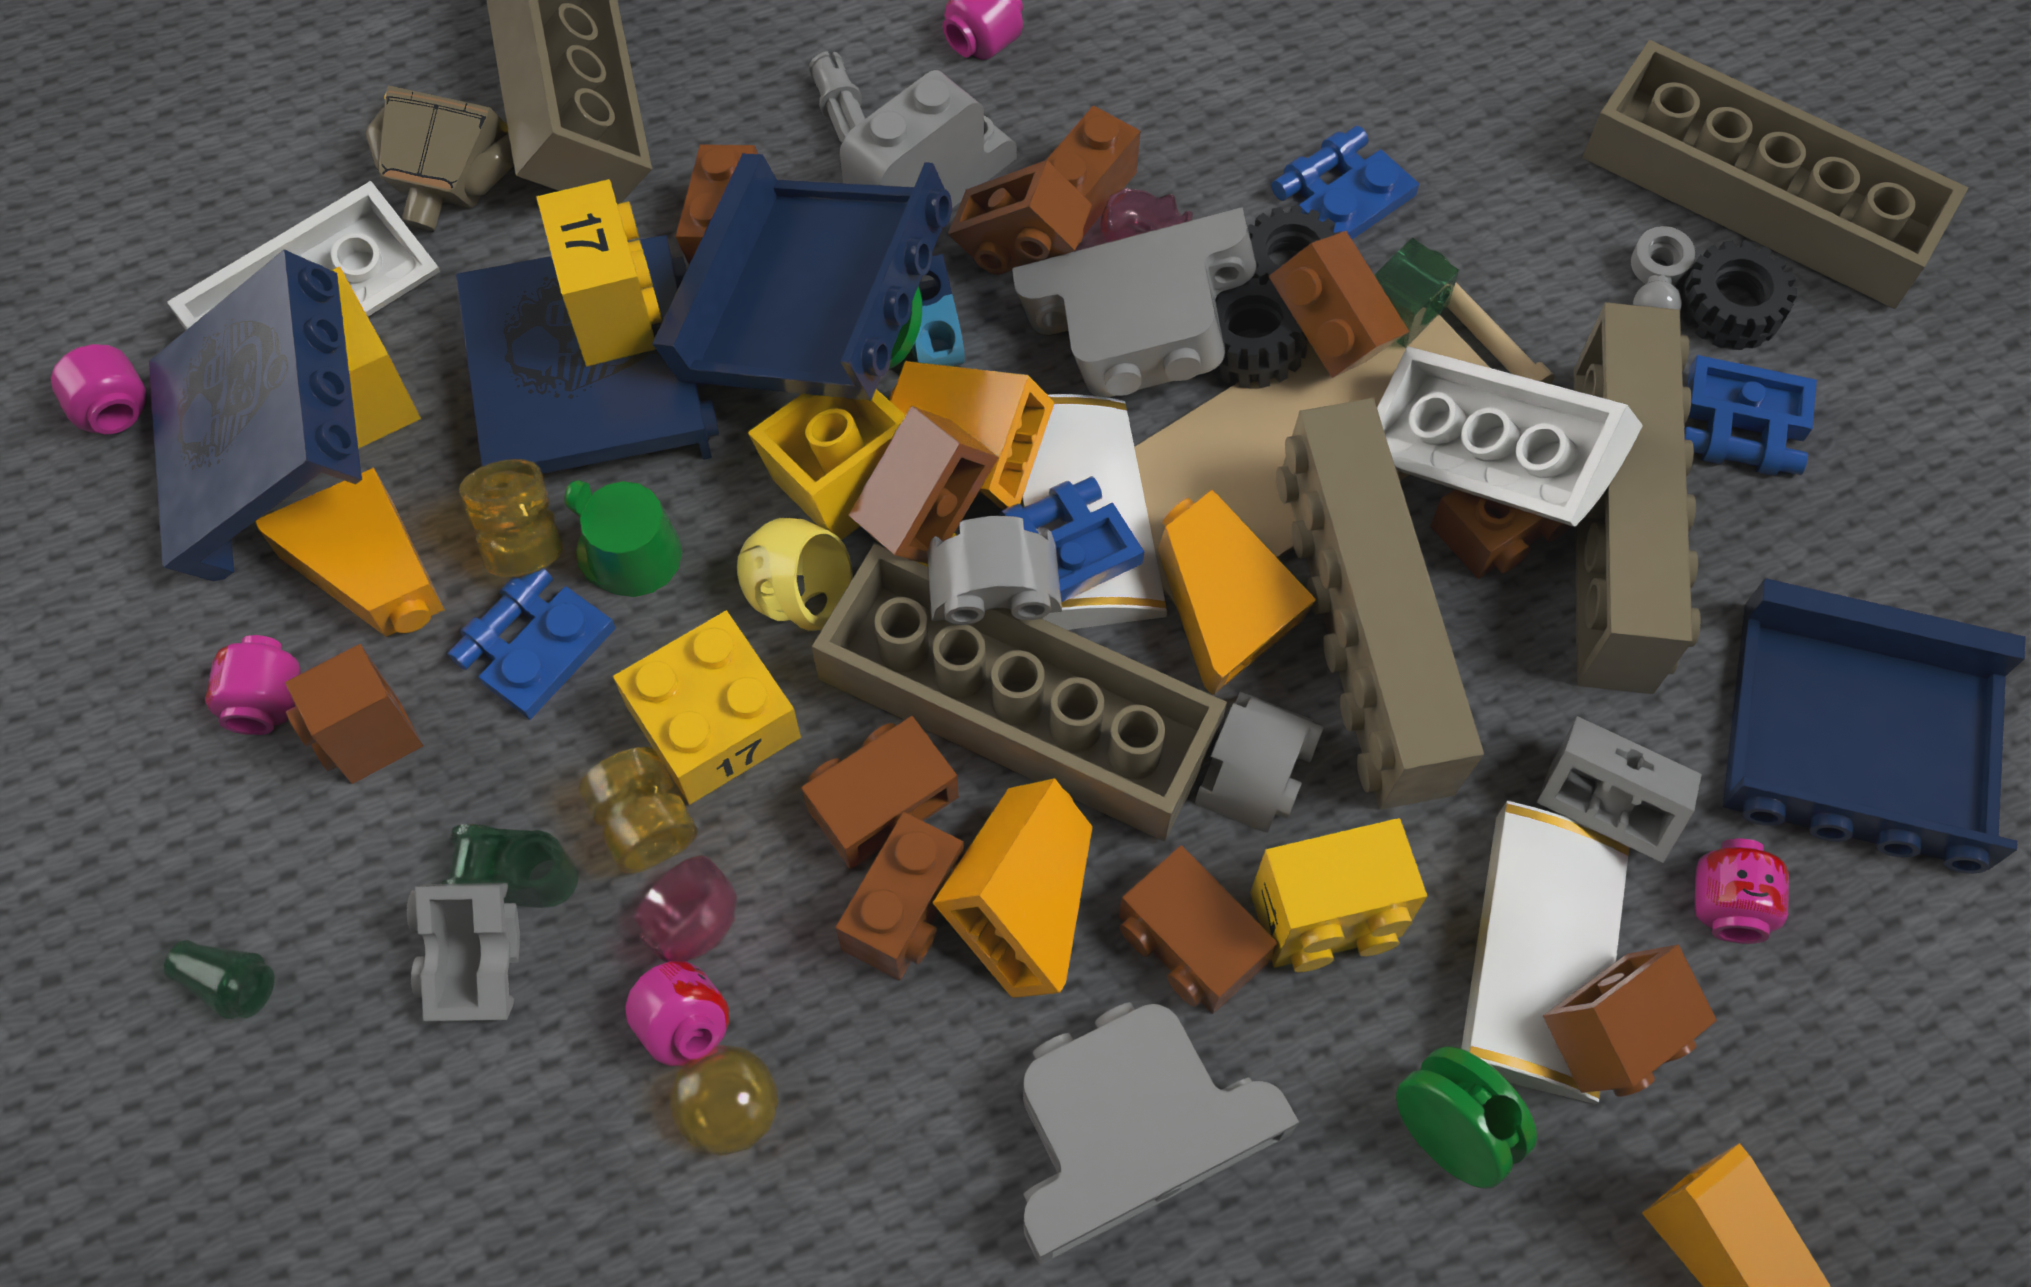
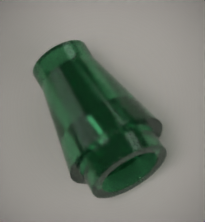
(224, 979)

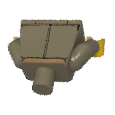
(437, 152)

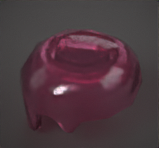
(1138, 212)
(687, 911)

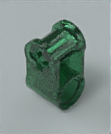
(508, 857)

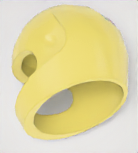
(781, 552)

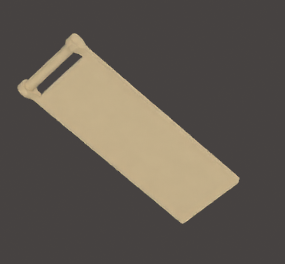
(1241, 433)

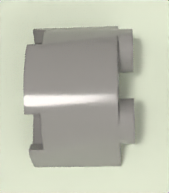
(993, 567)
(1255, 762)
(467, 950)

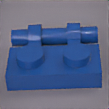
(1358, 197)
(1752, 400)
(1091, 544)
(545, 651)

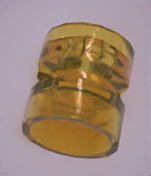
(511, 517)
(636, 807)

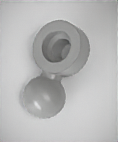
(1673, 248)

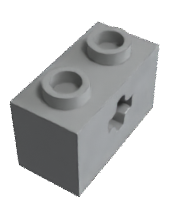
(1620, 789)

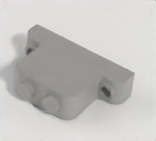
(927, 124)
(1143, 303)
(1133, 1124)

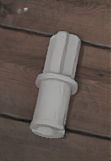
(839, 97)

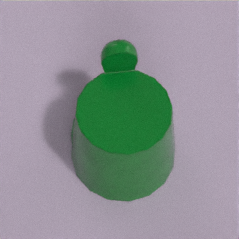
(624, 538)

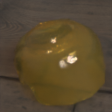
(724, 1100)

